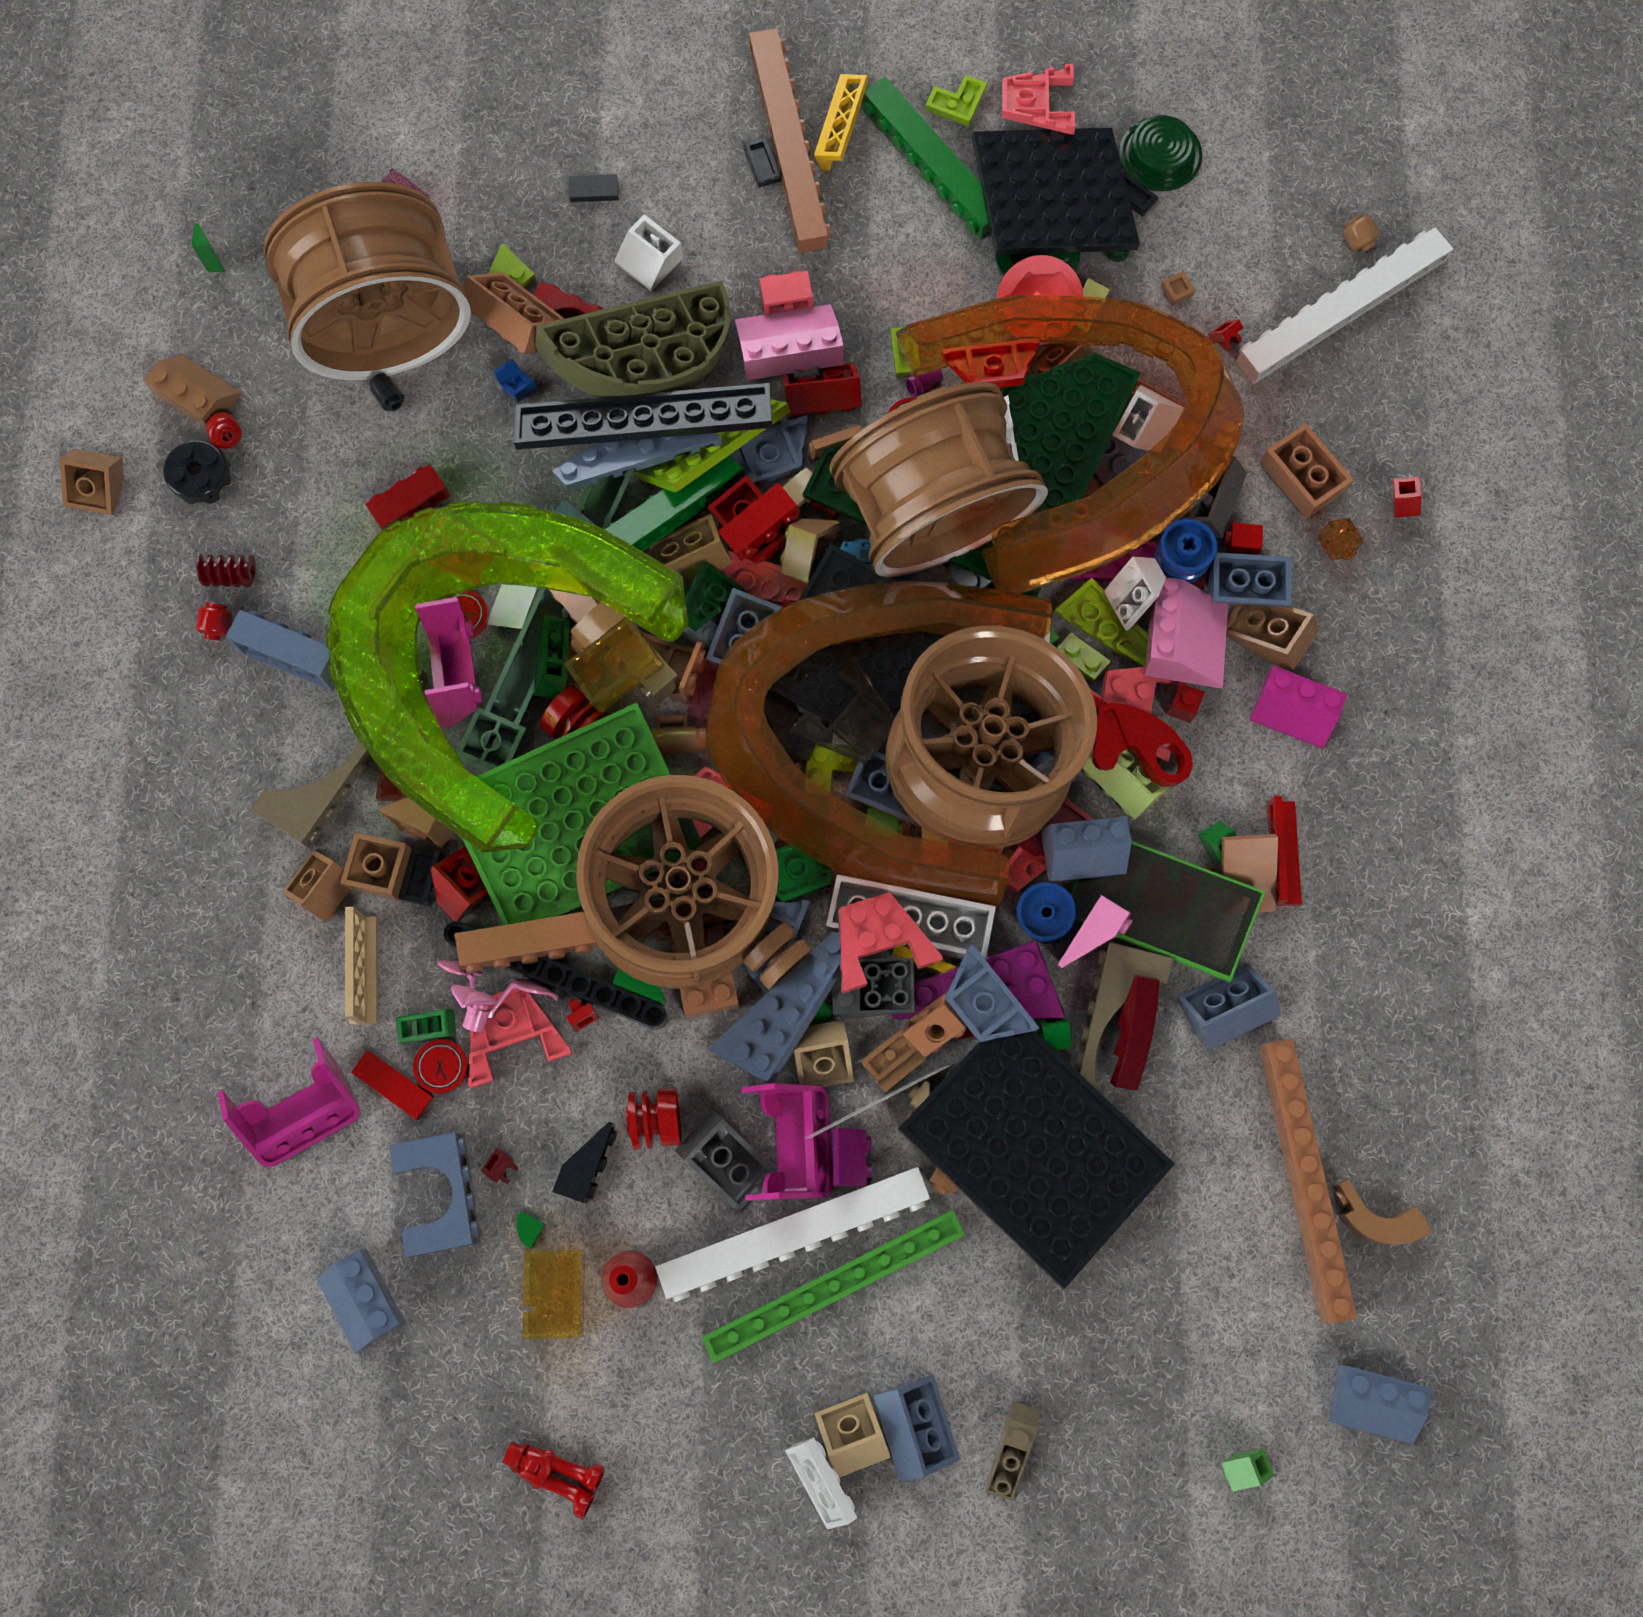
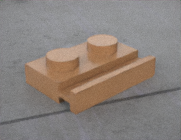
(892, 1061)

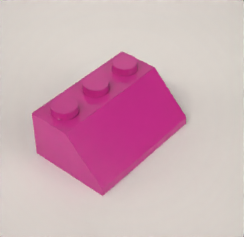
(1298, 706)

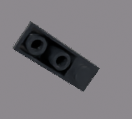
(581, 1169)

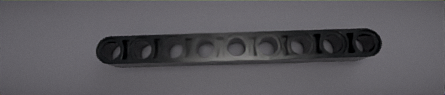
(570, 977)

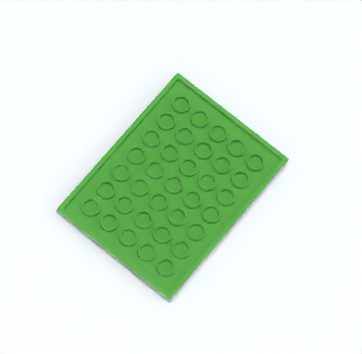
(564, 791)

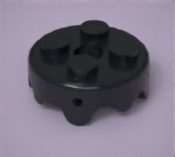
(204, 485)

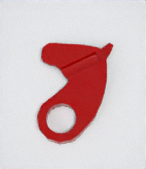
(1128, 726)

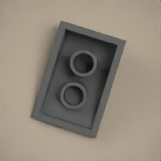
(724, 1160)

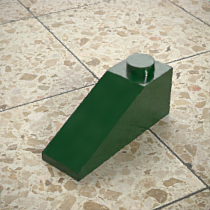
(552, 654)

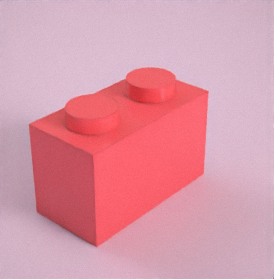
(786, 292)

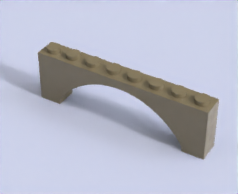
(306, 809)
(1111, 989)

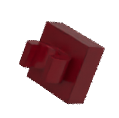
(496, 1166)

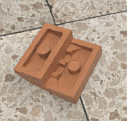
(835, 439)

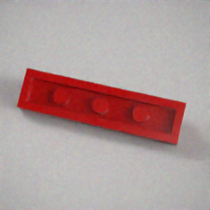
(1284, 824)

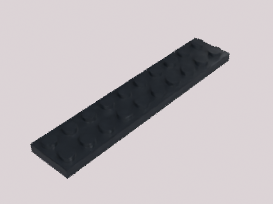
(643, 416)

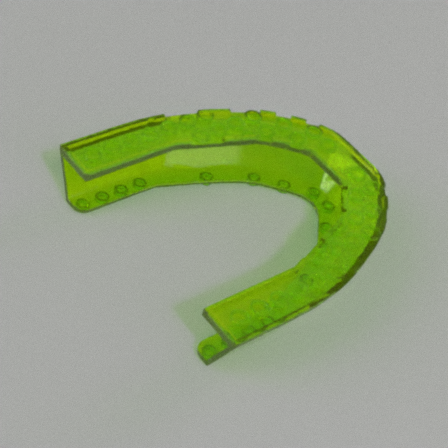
(440, 557)

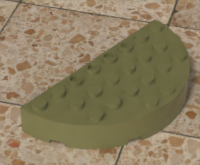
(641, 345)

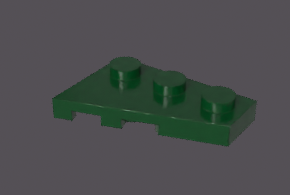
(708, 595)

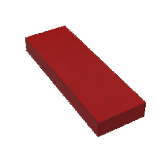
(392, 1085)

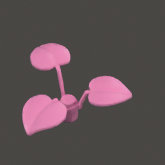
(478, 1002)

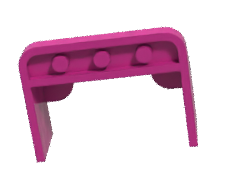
(451, 661)
(297, 1121)
(802, 1162)

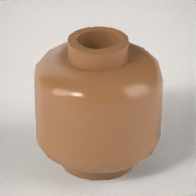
(1360, 233)

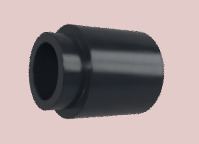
(386, 392)

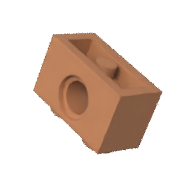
(925, 1036)

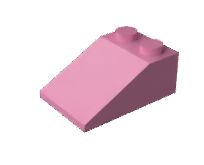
(1101, 926)

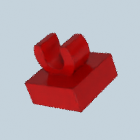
(1225, 332)
(581, 1015)

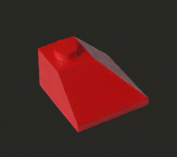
(458, 884)

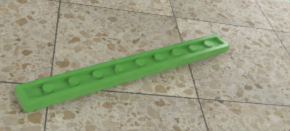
(832, 1286)

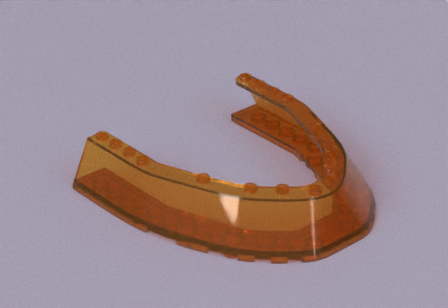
(1143, 496)
(798, 808)

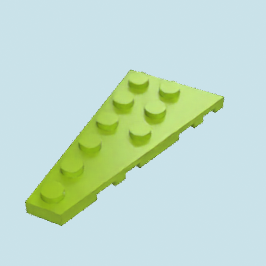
(687, 467)

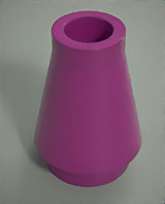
(923, 383)

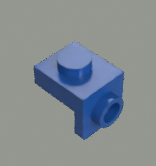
(514, 381)

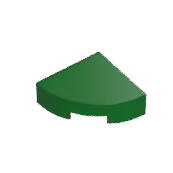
(528, 1229)

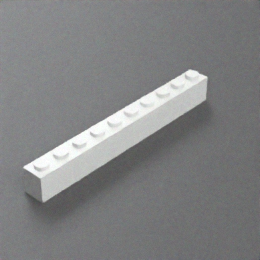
(1343, 305)
(792, 1233)

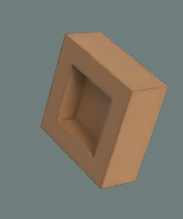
(1177, 288)

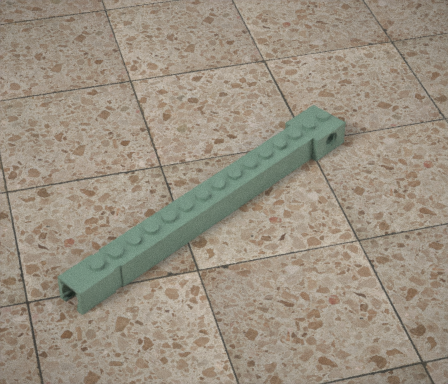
(496, 731)

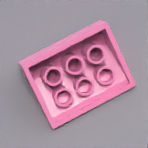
(789, 341)
(1186, 635)

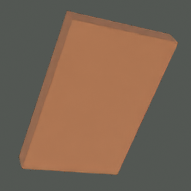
(1254, 863)

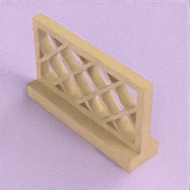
(361, 967)

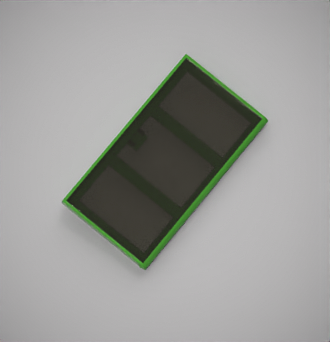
(1178, 910)

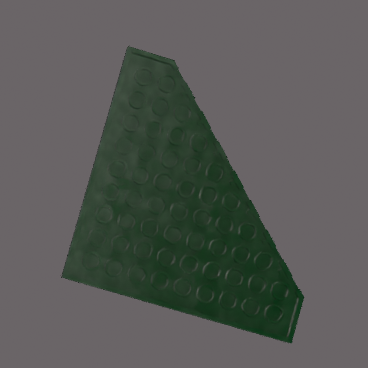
(1058, 429)

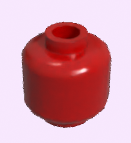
(223, 430)
(213, 621)

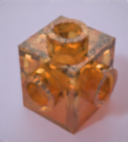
(1340, 539)

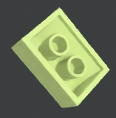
(1126, 783)

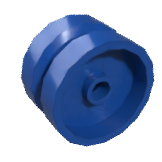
(1186, 550)
(1047, 929)

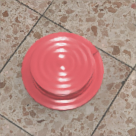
(1040, 276)

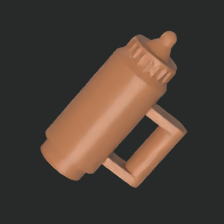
(678, 739)

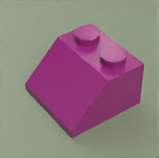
(850, 1157)

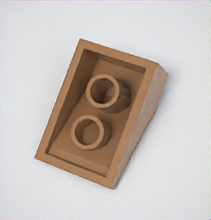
(1273, 632)

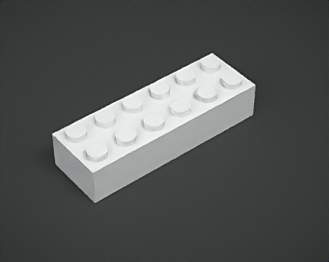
(946, 921)

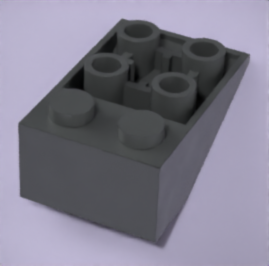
(886, 993)

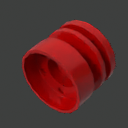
(569, 713)
(654, 1118)

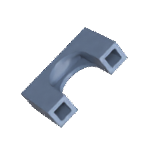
(457, 1226)

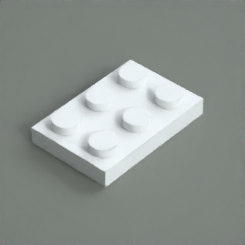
(821, 1483)

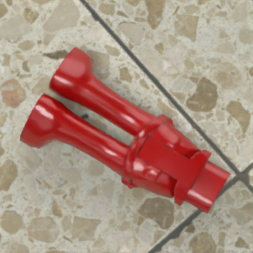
(536, 1468)

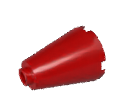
(641, 1279)

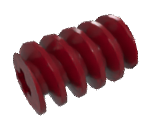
(227, 572)

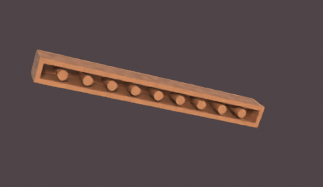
(788, 140)
(549, 938)
(1307, 1182)

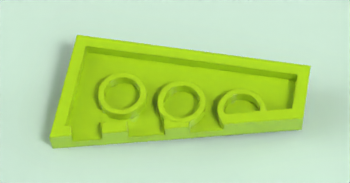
(1093, 614)

